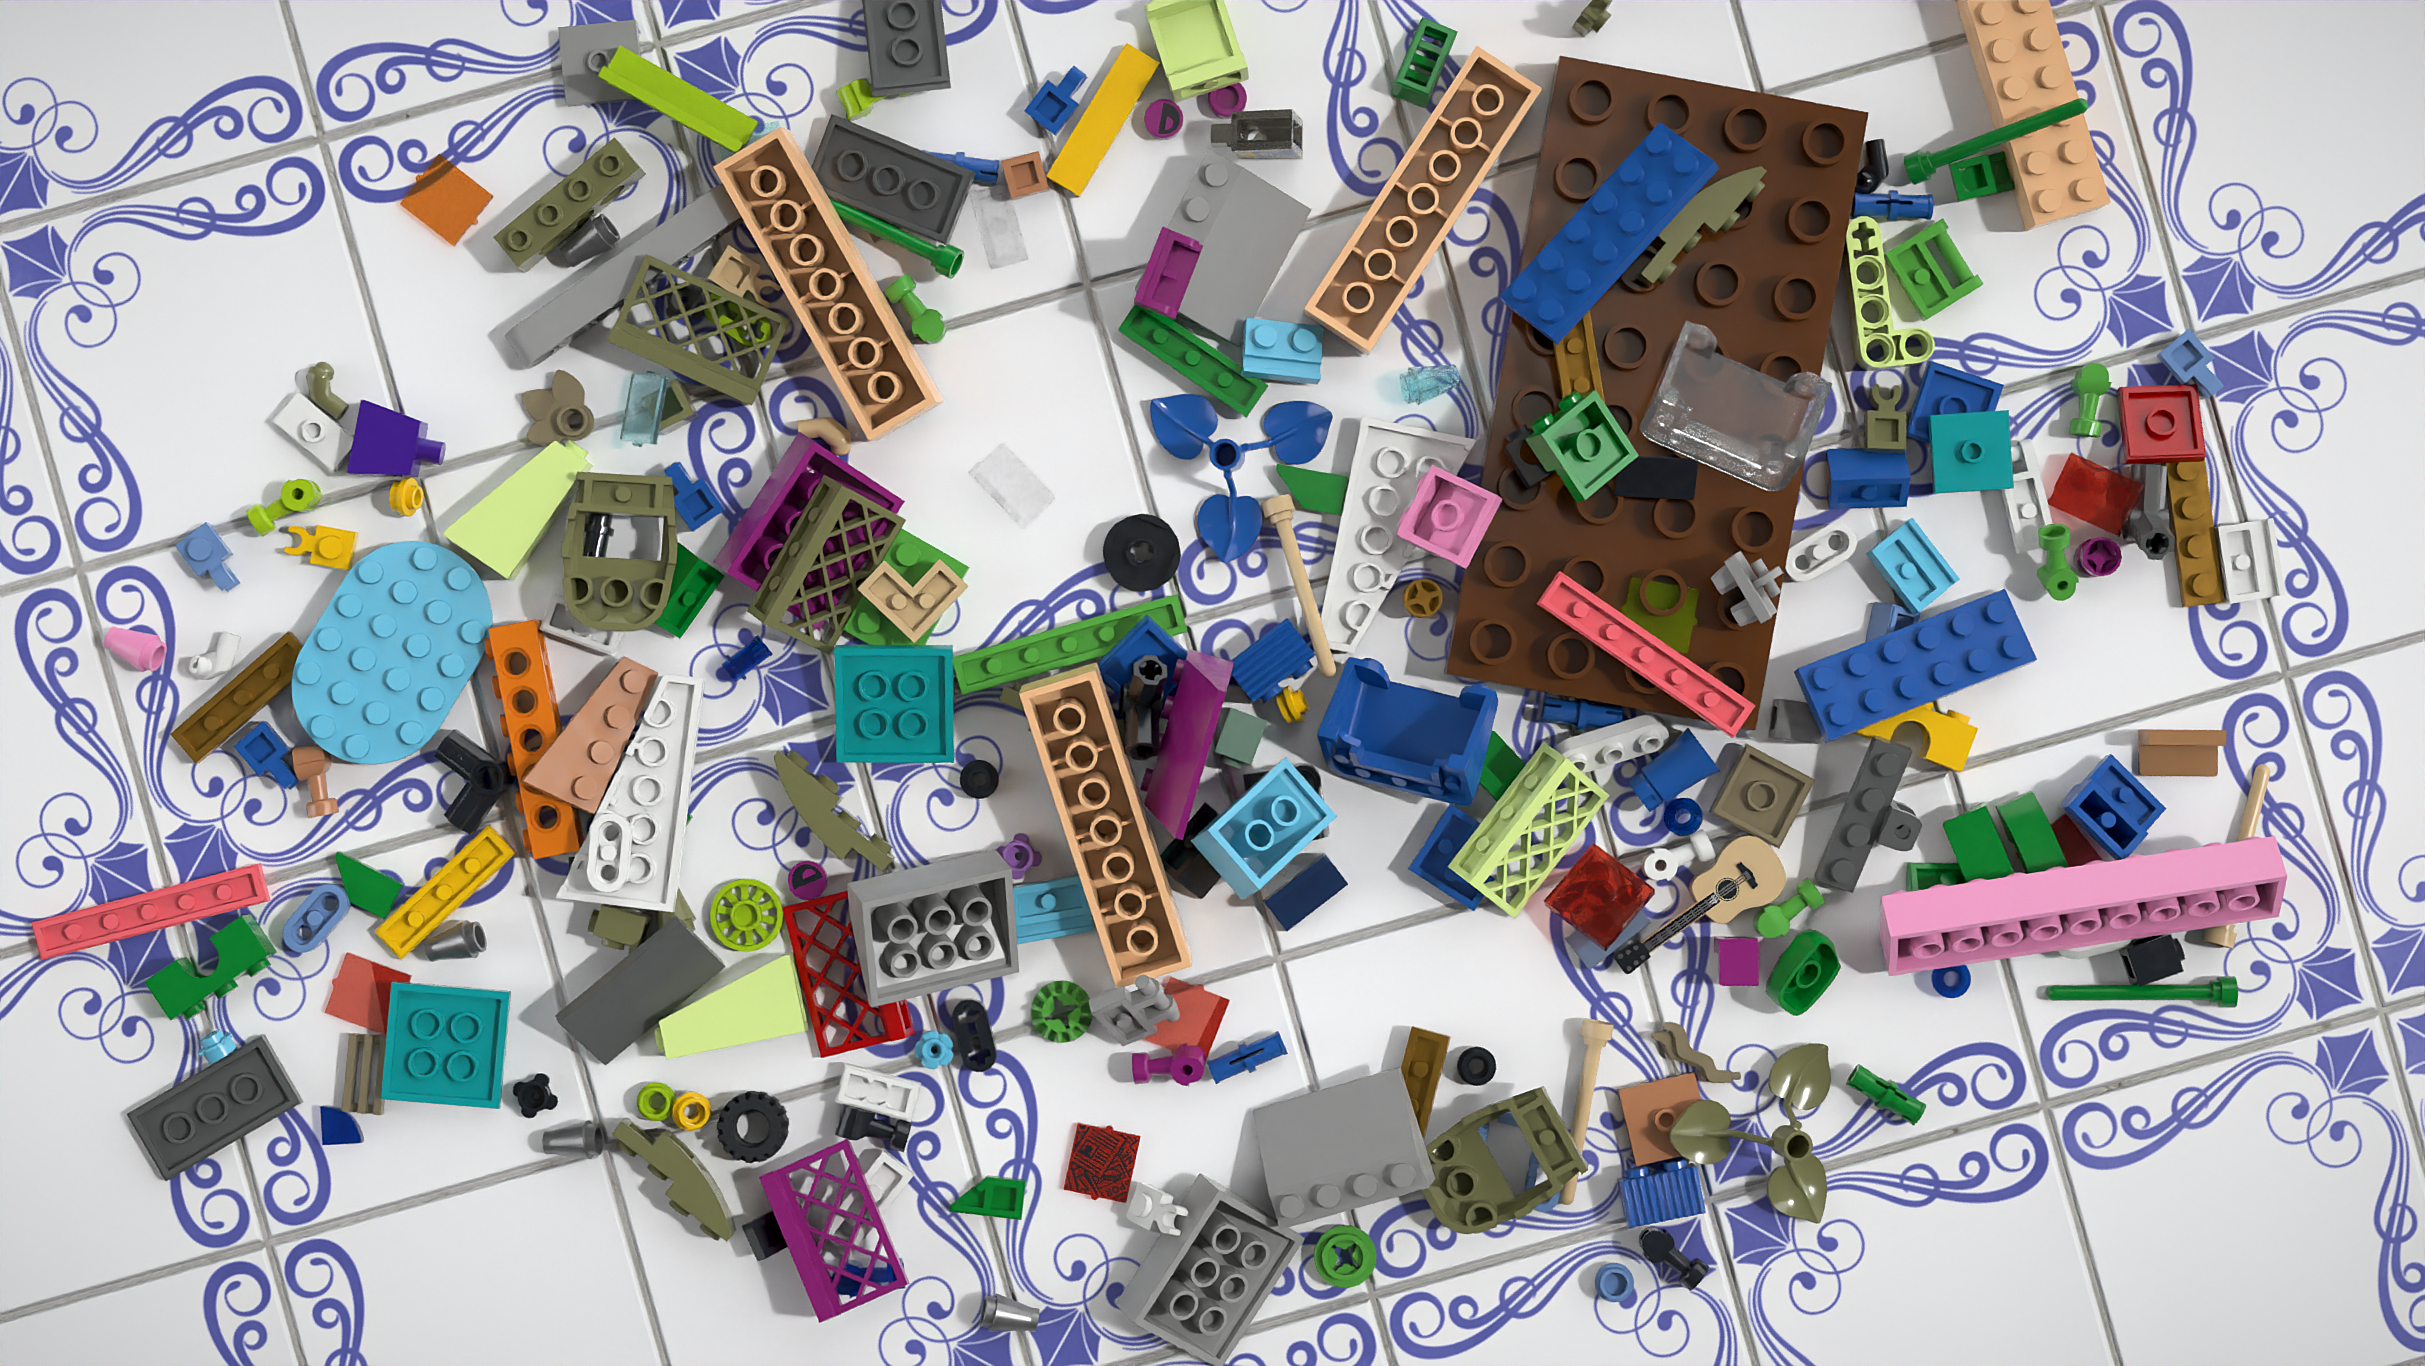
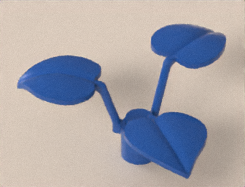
(1183, 428)

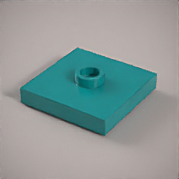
(1970, 452)

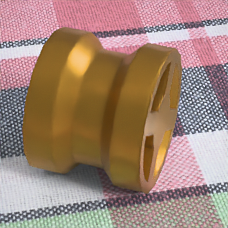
(1428, 596)

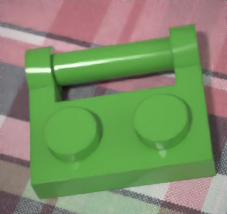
(1922, 276)

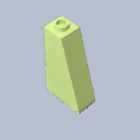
(519, 513)
(747, 1010)

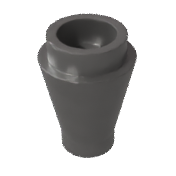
(591, 240)
(458, 942)
(576, 1140)
(1005, 1315)

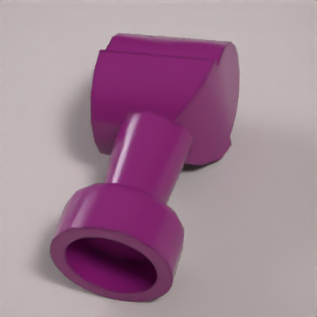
(1184, 1066)

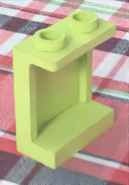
(1196, 46)

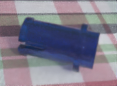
(746, 659)

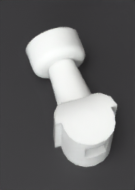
(1663, 863)

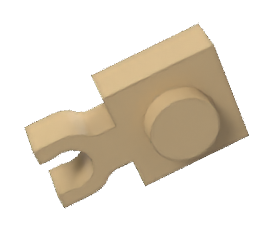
(738, 274)

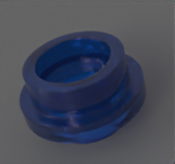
(1676, 809)
(1958, 988)

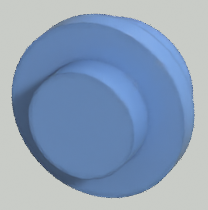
(1614, 1282)

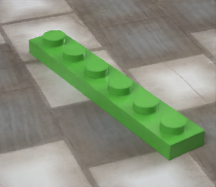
(1061, 645)

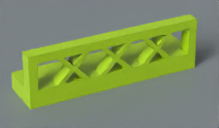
(679, 100)

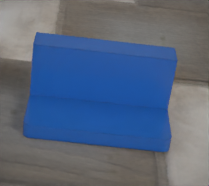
(1867, 479)

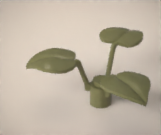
(1799, 1185)

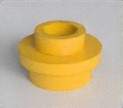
(405, 496)
(1292, 704)
(702, 1113)

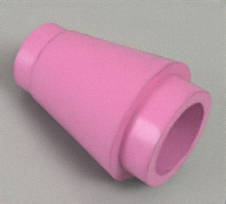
(137, 648)

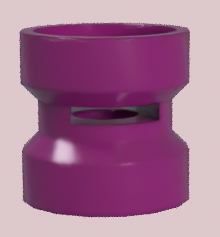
(2105, 557)

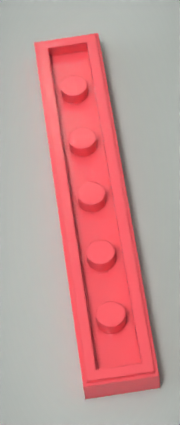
(1645, 654)
(150, 911)

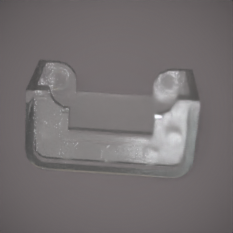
(1733, 413)

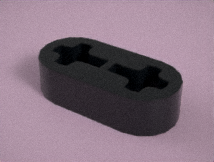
(984, 1032)

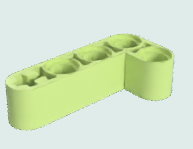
(1878, 295)

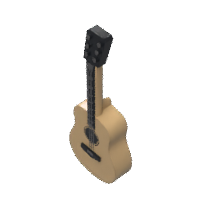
(1740, 878)

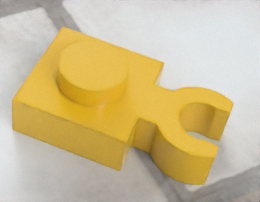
(329, 546)

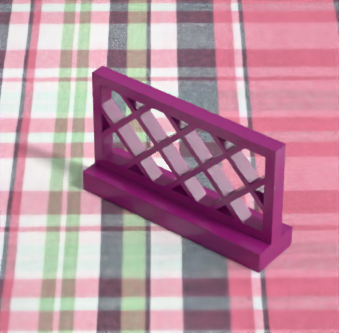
(803, 1245)

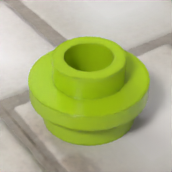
(644, 1104)

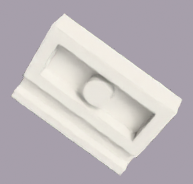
(2249, 561)

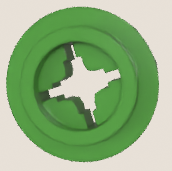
(1068, 994)
(1345, 1274)

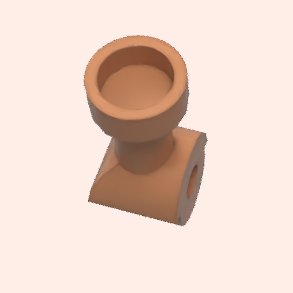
(310, 766)

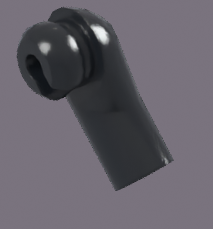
(1876, 169)

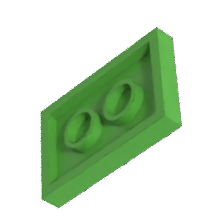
(912, 560)

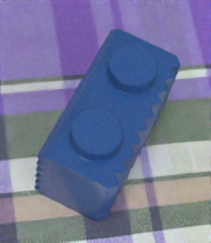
(1272, 660)
(1660, 1193)

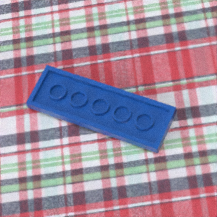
(1609, 232)
(1915, 665)

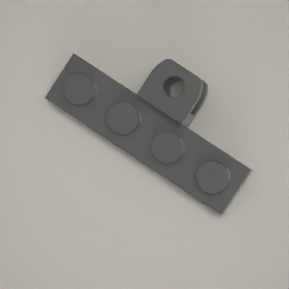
(1870, 816)

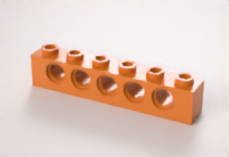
(529, 640)

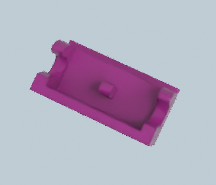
(1168, 273)

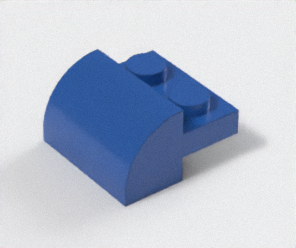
(2113, 807)

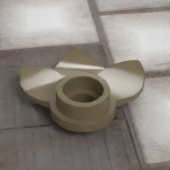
(554, 408)

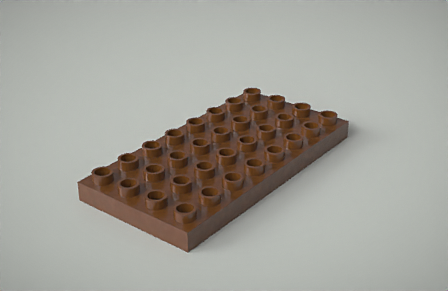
(1767, 302)

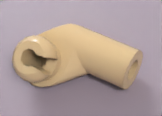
(830, 431)

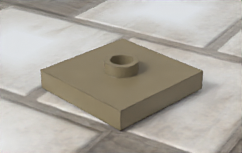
(1761, 795)

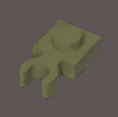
(1593, 17)
(1884, 427)

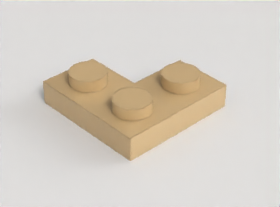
(913, 607)

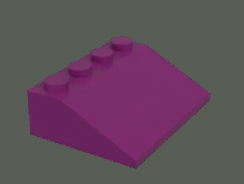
(777, 508)
(1187, 738)

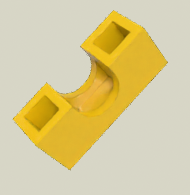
(1945, 738)

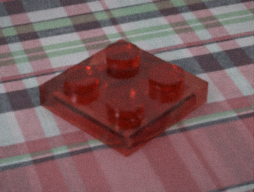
(1599, 897)

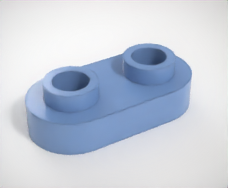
(317, 916)

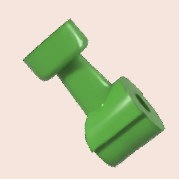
(925, 321)
(2089, 385)
(2057, 574)
(1775, 920)

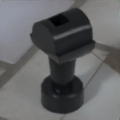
(858, 1123)
(1660, 1248)

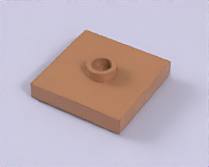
(1651, 1112)

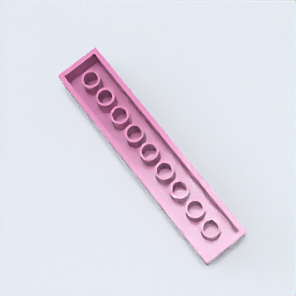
(2082, 905)

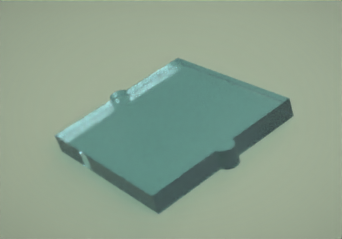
(644, 408)

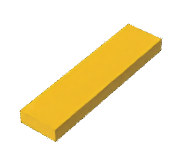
(1103, 120)
(445, 892)

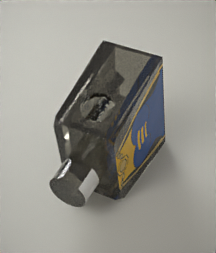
(1277, 134)

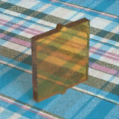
(446, 200)

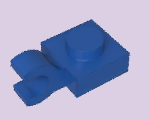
(1054, 104)
(695, 500)
(266, 752)

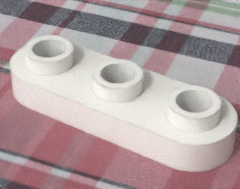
(1615, 743)

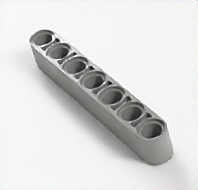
(609, 285)

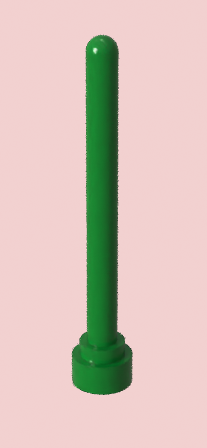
(1922, 165)
(945, 259)
(2220, 991)

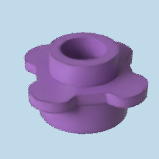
(1029, 856)

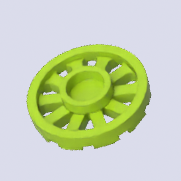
(746, 915)

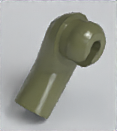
(320, 390)

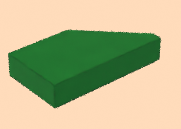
(1315, 489)
(367, 885)
(993, 1197)

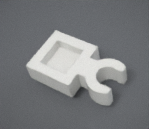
(1153, 1210)

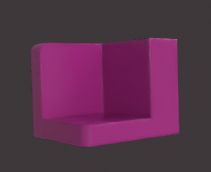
(1737, 960)

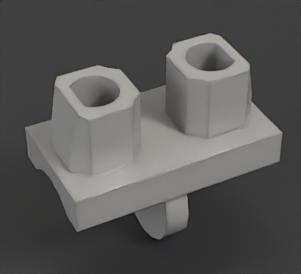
(1739, 573)

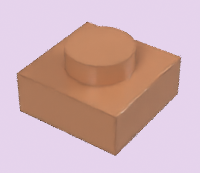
(1025, 175)

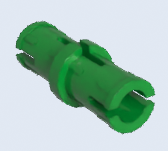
(1886, 1094)

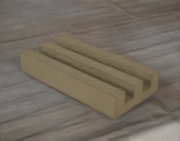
(351, 1071)

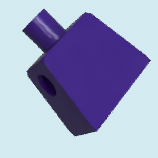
(391, 444)

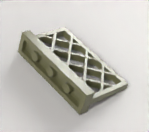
(682, 360)
(818, 522)

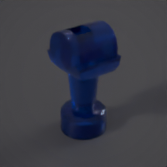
(879, 1275)

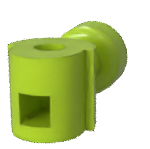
(859, 99)
(295, 496)

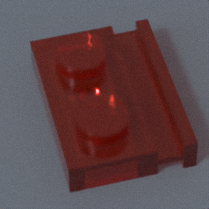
(2095, 494)

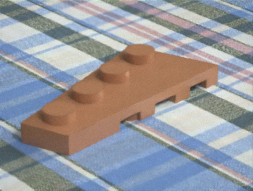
(590, 746)

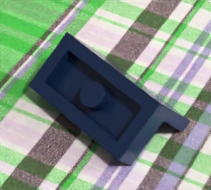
(1305, 892)

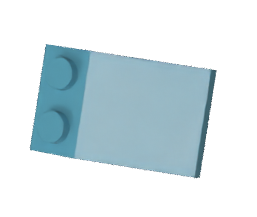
(1264, 829)

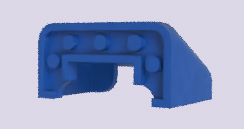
(1407, 734)

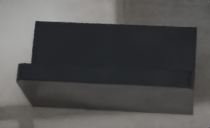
(1186, 862)

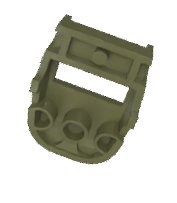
(618, 591)
(1469, 1185)

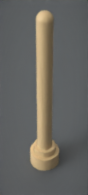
(1279, 512)
(2224, 935)
(1595, 1037)

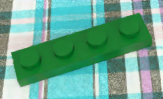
(1193, 359)

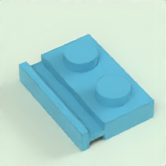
(1282, 351)
(1912, 566)
(1051, 909)

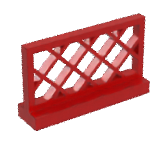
(894, 1016)

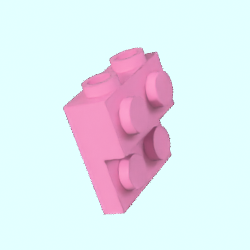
(1448, 516)

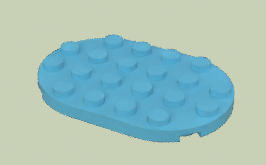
(392, 653)

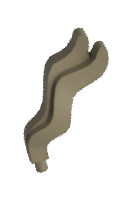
(1679, 1049)

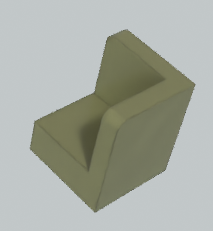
(677, 408)

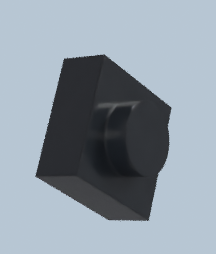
(764, 1236)

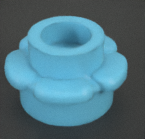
(942, 1042)
(216, 1046)

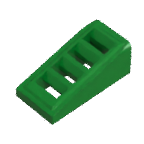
(1416, 86)

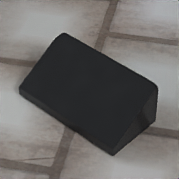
(1658, 478)

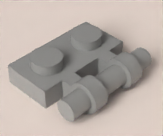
(1134, 1013)

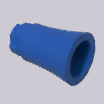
(1673, 771)

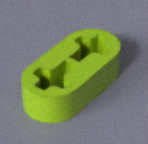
(739, 332)

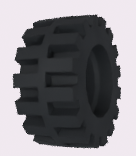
(739, 1147)

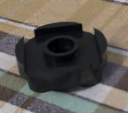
(1132, 532)

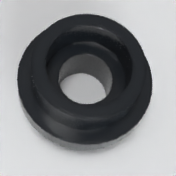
(991, 776)
(1485, 1074)

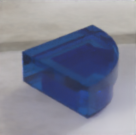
(339, 1127)

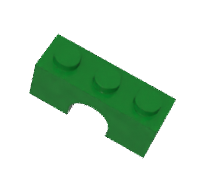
(241, 950)

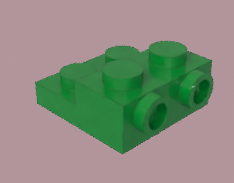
(1581, 443)

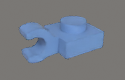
(2188, 359)
(206, 554)

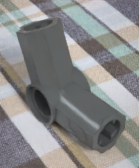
(2150, 519)

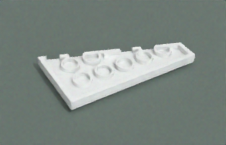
(1367, 550)
(654, 798)

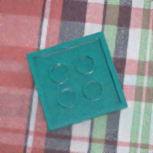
(894, 703)
(446, 1045)

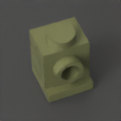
(619, 926)

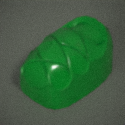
(1803, 972)

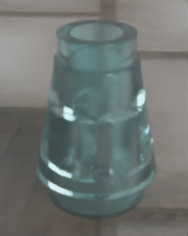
(1428, 382)

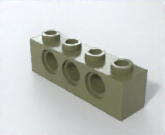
(569, 205)

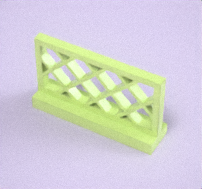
(1514, 816)

